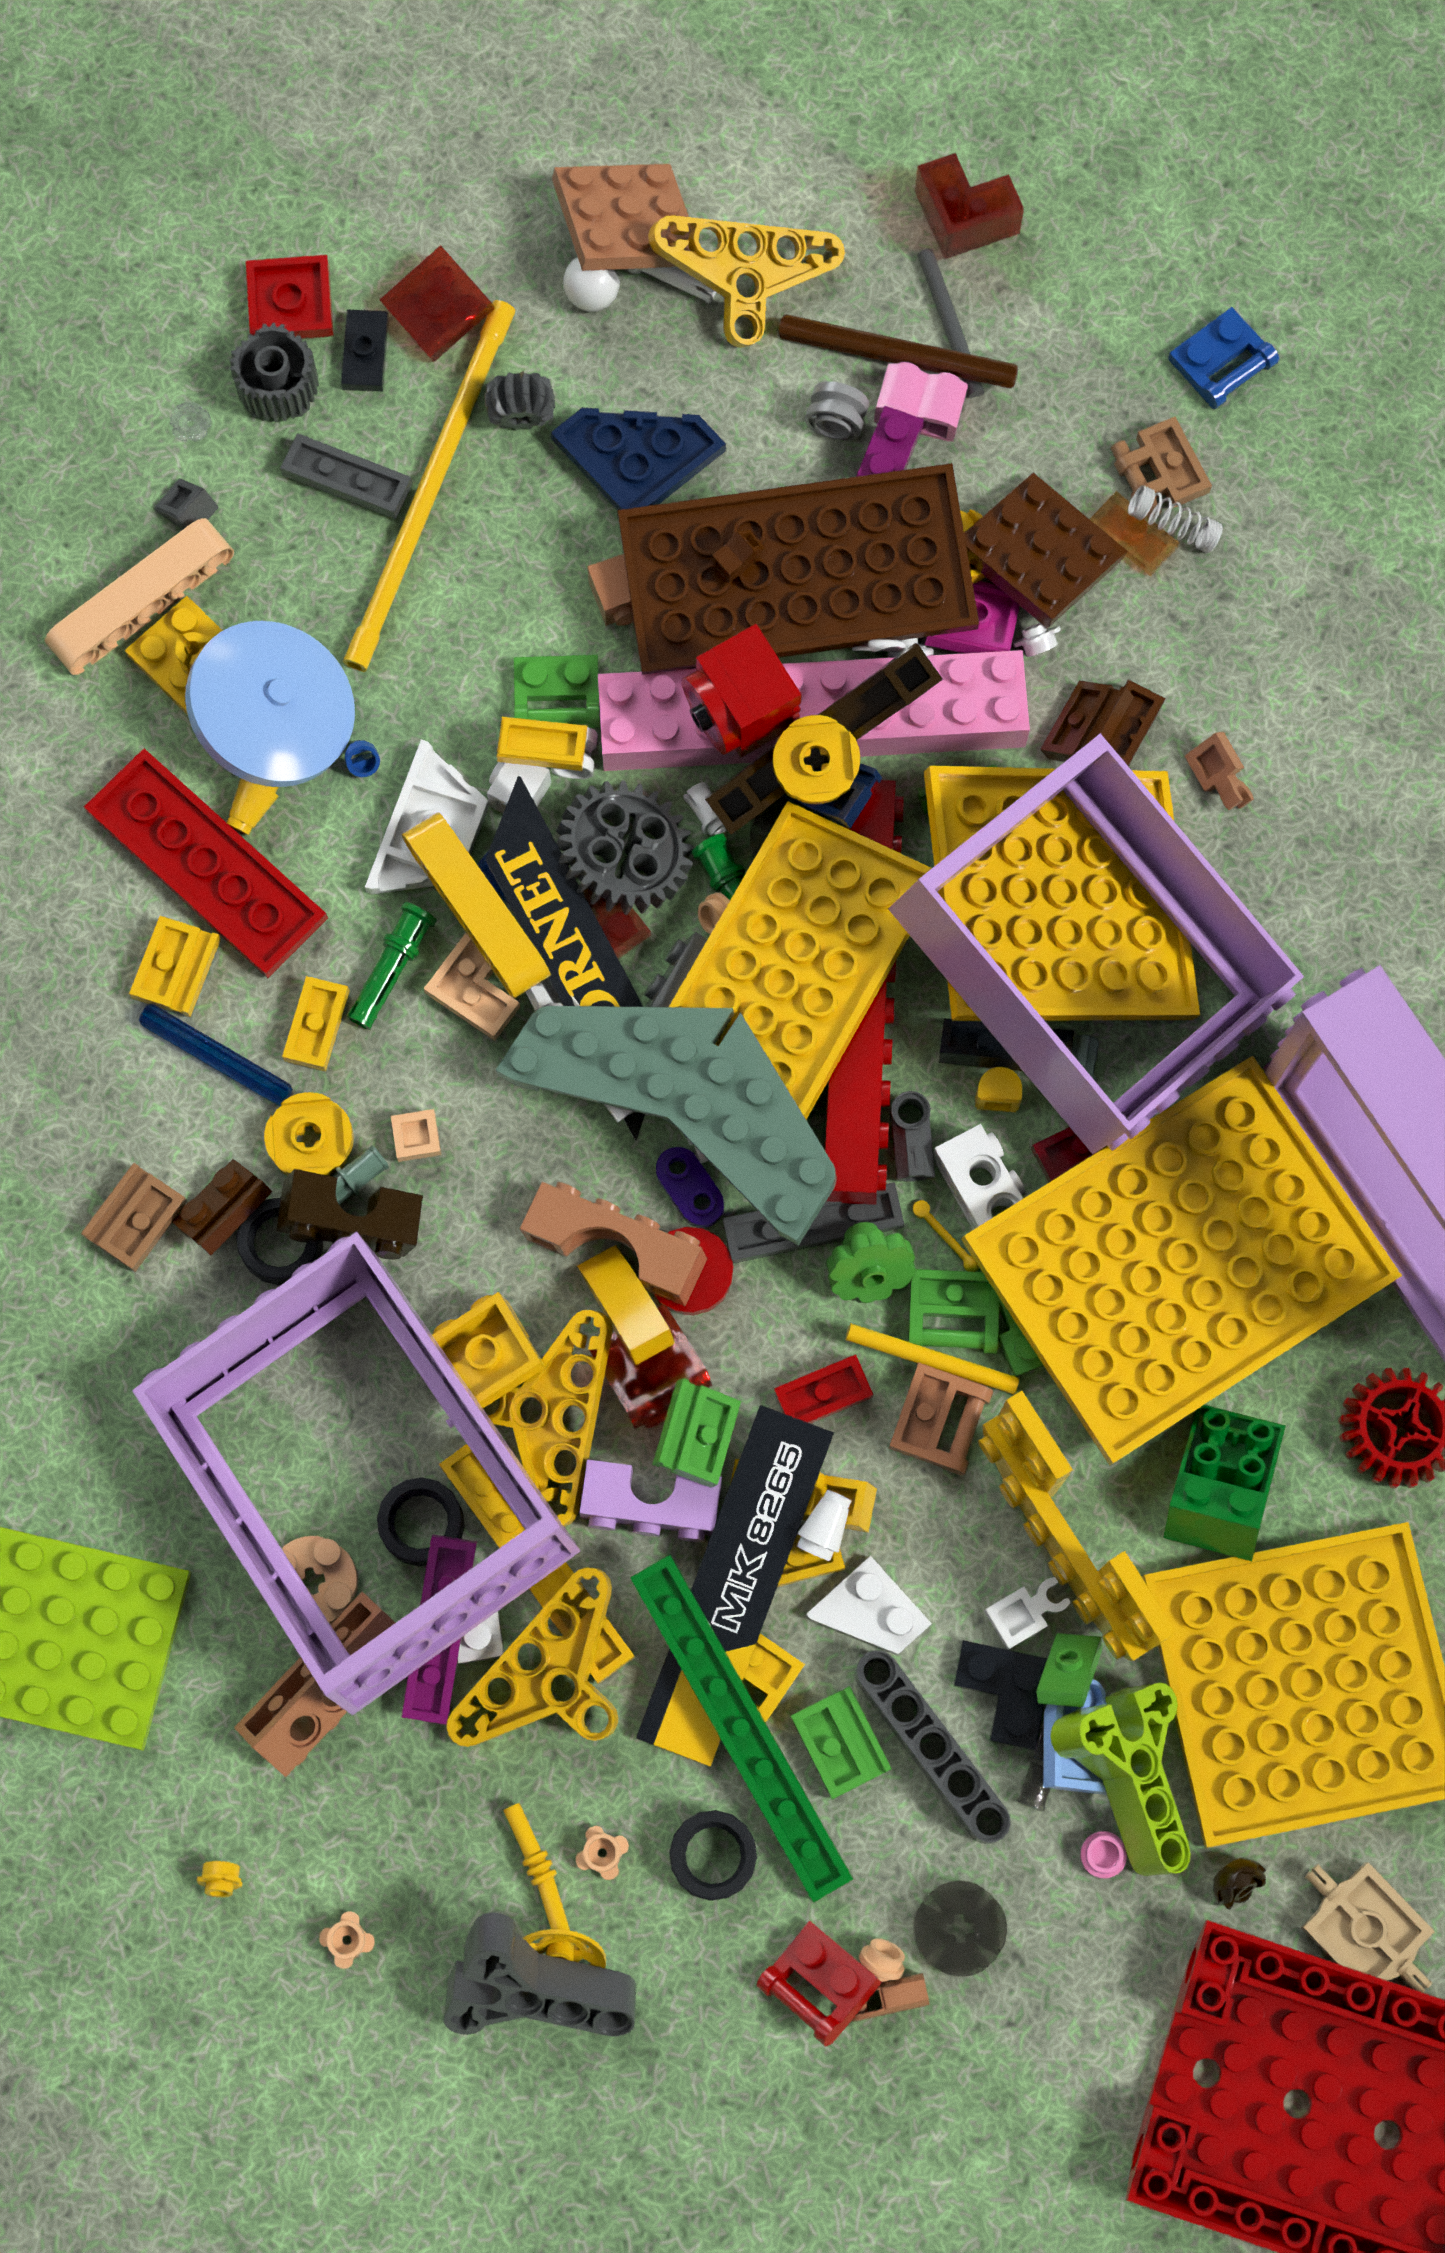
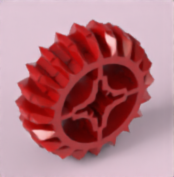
(1381, 1419)

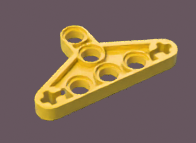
(724, 265)
(555, 1391)
(531, 1689)

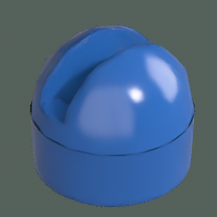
(365, 764)

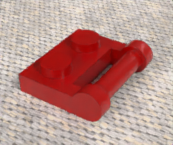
(830, 1972)

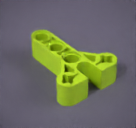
(1125, 1750)

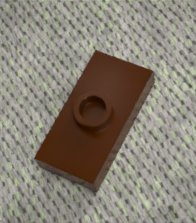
(1136, 721)

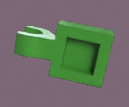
(1016, 1347)

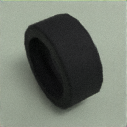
(245, 1243)
(402, 1493)
(747, 1850)

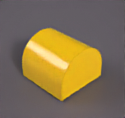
(999, 1090)

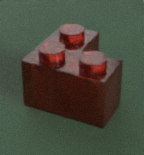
(963, 214)

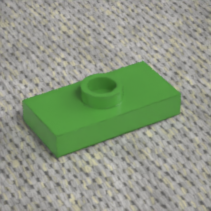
(1069, 1670)

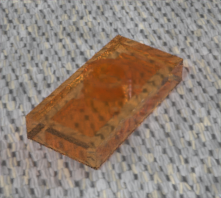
(1144, 542)

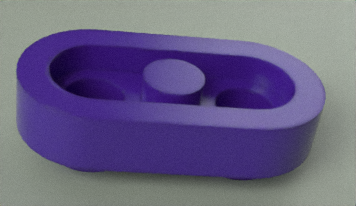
(688, 1186)

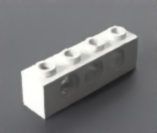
(972, 1151)

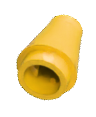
(250, 805)

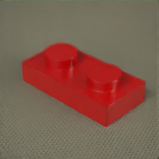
(825, 1391)

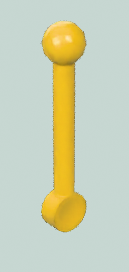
(921, 1210)

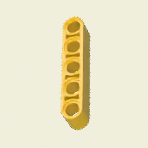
(476, 905)

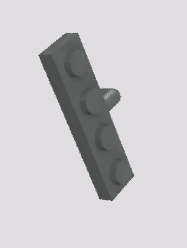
(753, 1238)

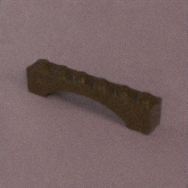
(858, 711)

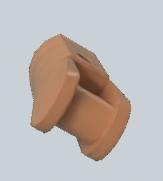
(898, 1996)

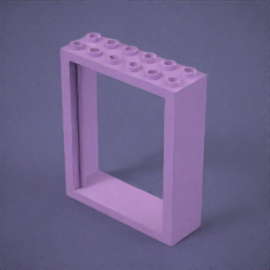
(1178, 882)

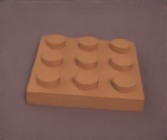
(613, 211)

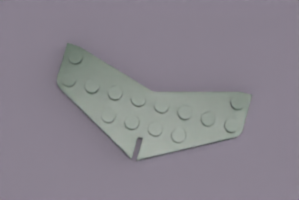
(715, 1095)

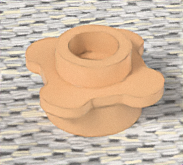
(589, 1856)
(334, 1936)

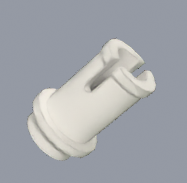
(696, 800)

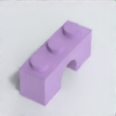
(609, 1501)

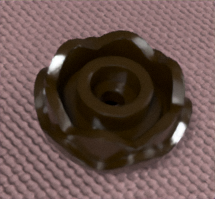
(1237, 1881)

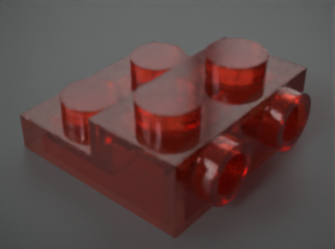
(648, 1387)

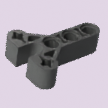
(511, 1981)

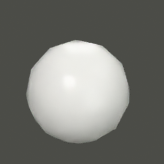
(590, 289)

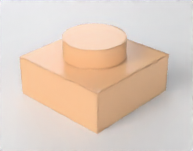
(416, 1135)

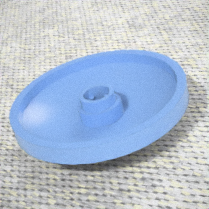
(270, 703)

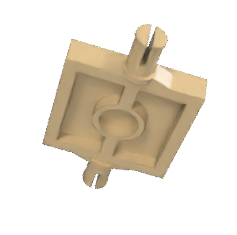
(1368, 1926)

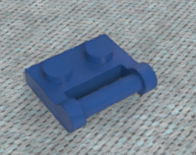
(1217, 346)

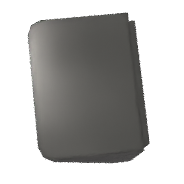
(186, 504)

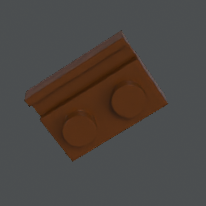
(1088, 712)
(221, 1206)

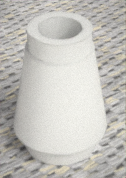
(825, 1526)

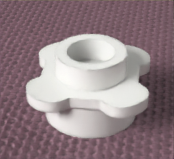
(1037, 639)

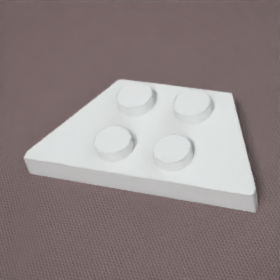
(428, 789)

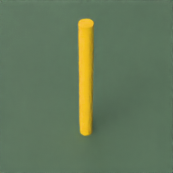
(932, 1358)

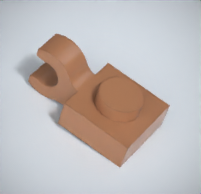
(1215, 768)

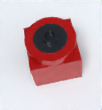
(741, 693)

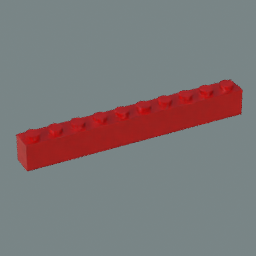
(857, 1083)

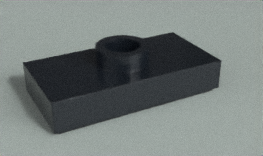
(365, 350)

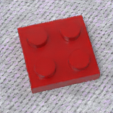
(291, 294)

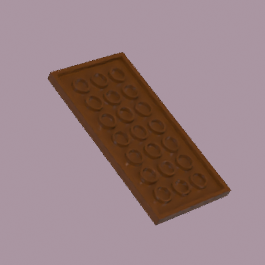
(836, 570)

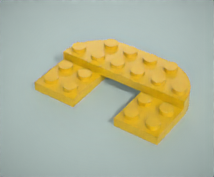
(1031, 1475)

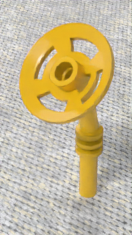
(557, 1940)

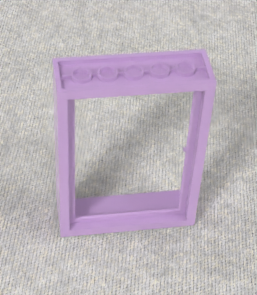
(1374, 1108)
(252, 1342)

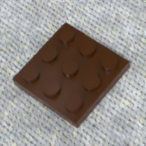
(1041, 550)

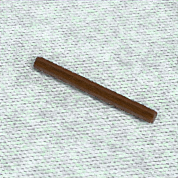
(898, 350)

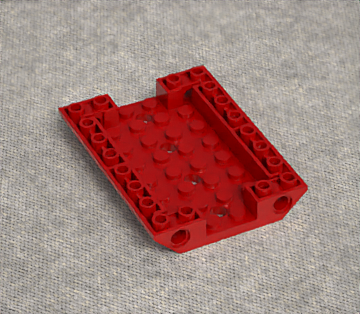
(1310, 2181)

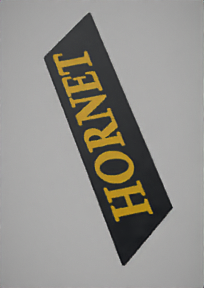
(555, 915)

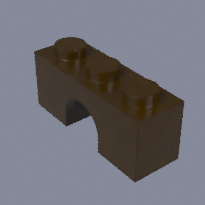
(312, 1213)

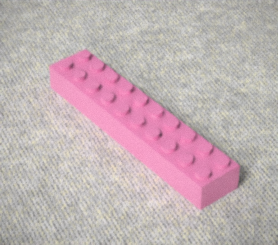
(973, 708)

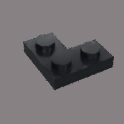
(1014, 1680)

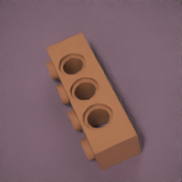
(295, 1710)

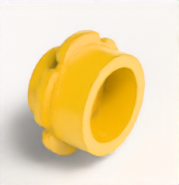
(220, 1878)

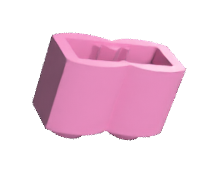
(924, 395)

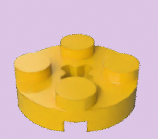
(796, 744)
(290, 1122)

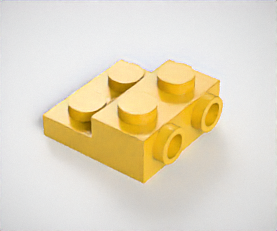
(489, 1348)

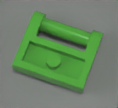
(557, 679)
(953, 1296)

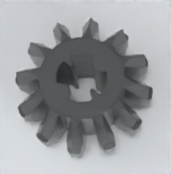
(519, 400)

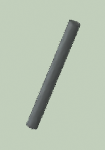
(947, 312)

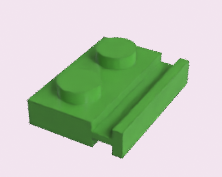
(697, 1433)
(840, 1743)

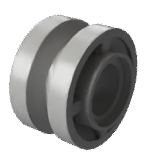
(837, 410)

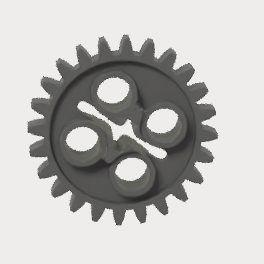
(661, 858)

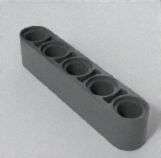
(937, 1770)

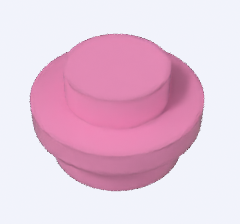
(1103, 1855)

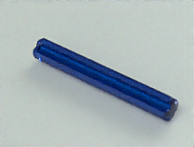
(215, 1054)

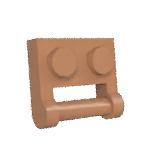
(927, 1412)

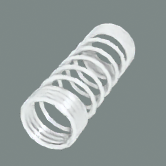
(1207, 536)

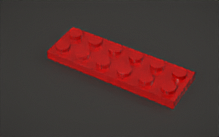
(206, 863)

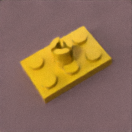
(172, 646)

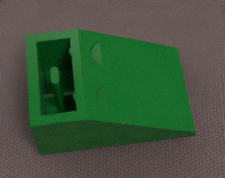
(1224, 1482)

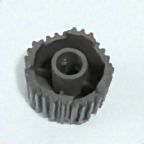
(274, 373)

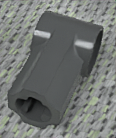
(912, 1141)

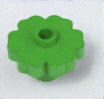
(870, 1264)

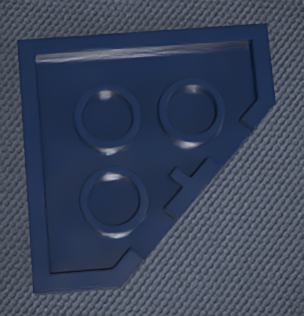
(636, 454)

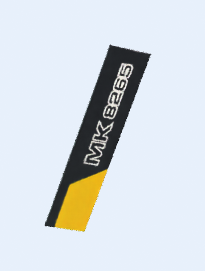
(741, 1569)

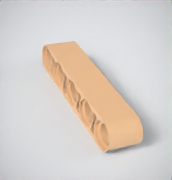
(137, 595)

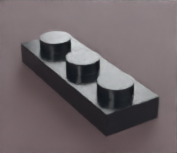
(974, 1045)

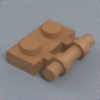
(1171, 460)

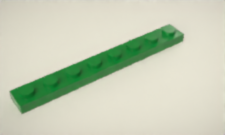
(742, 1728)

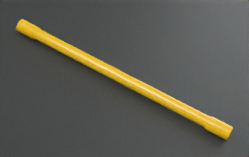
(368, 633)

